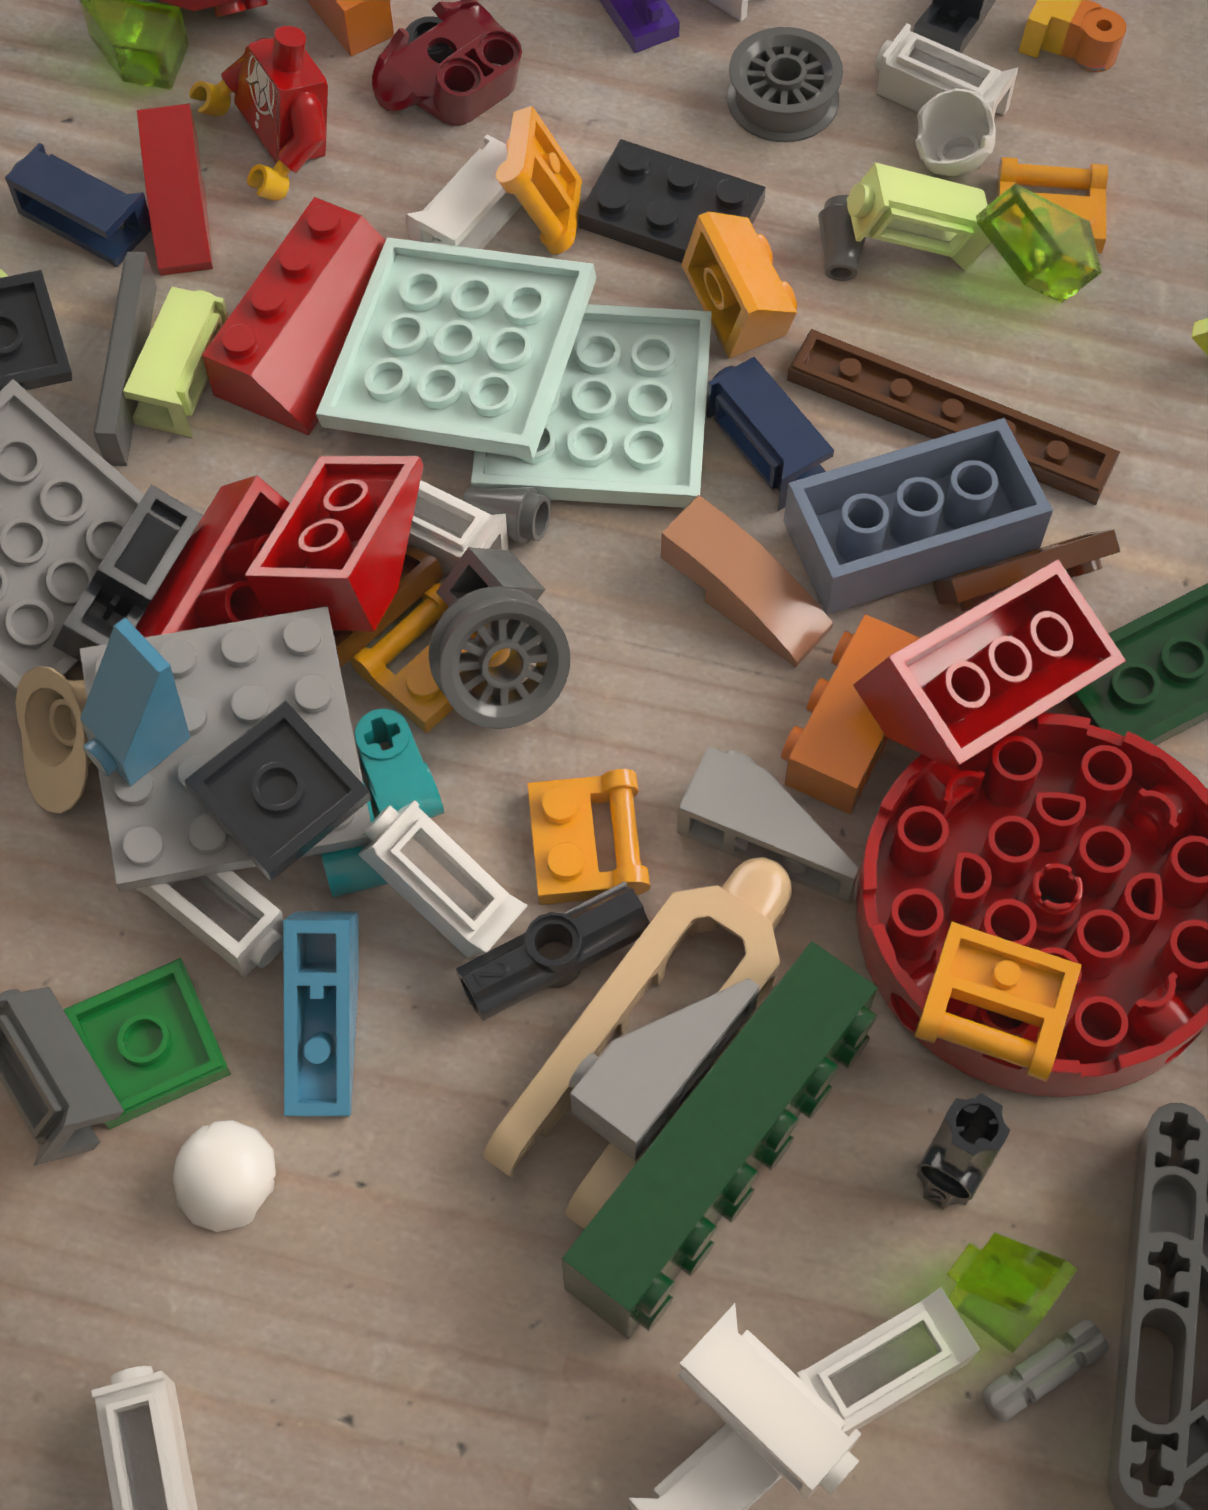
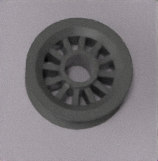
(784, 84)
(503, 707)

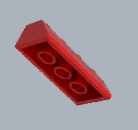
(295, 318)
(209, 575)
(990, 669)

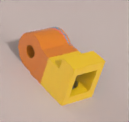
(1075, 31)

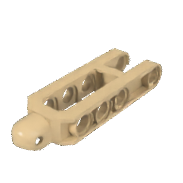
(747, 906)

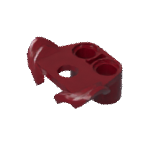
(409, 77)

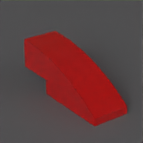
(175, 189)

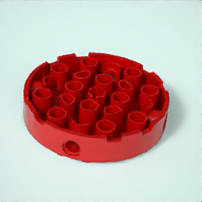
(1063, 816)

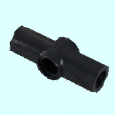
(519, 971)
(962, 1151)

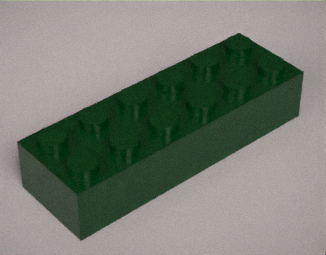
(717, 1142)

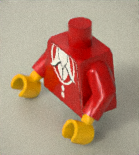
(281, 100)

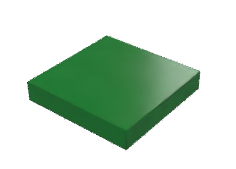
(150, 1040)

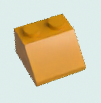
(738, 283)

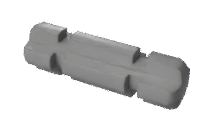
(1045, 1370)

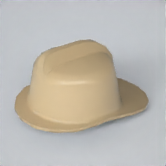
(53, 737)

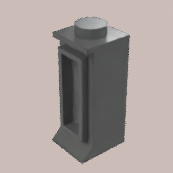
(51, 1075)

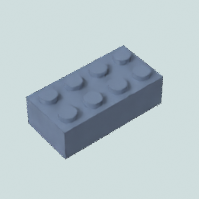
(916, 515)

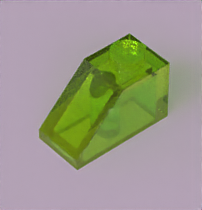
(138, 39)
(1041, 242)
(1007, 1287)

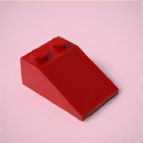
(341, 541)

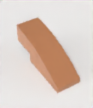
(744, 581)

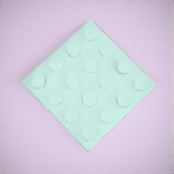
(458, 347)
(623, 414)

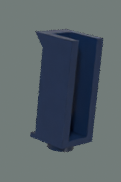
(78, 205)
(766, 426)

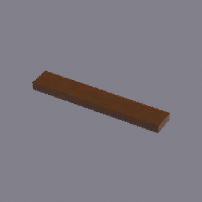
(940, 409)

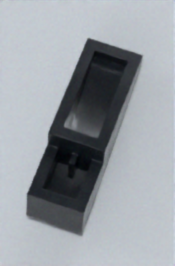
(129, 571)

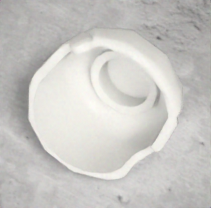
(955, 132)
(223, 1175)

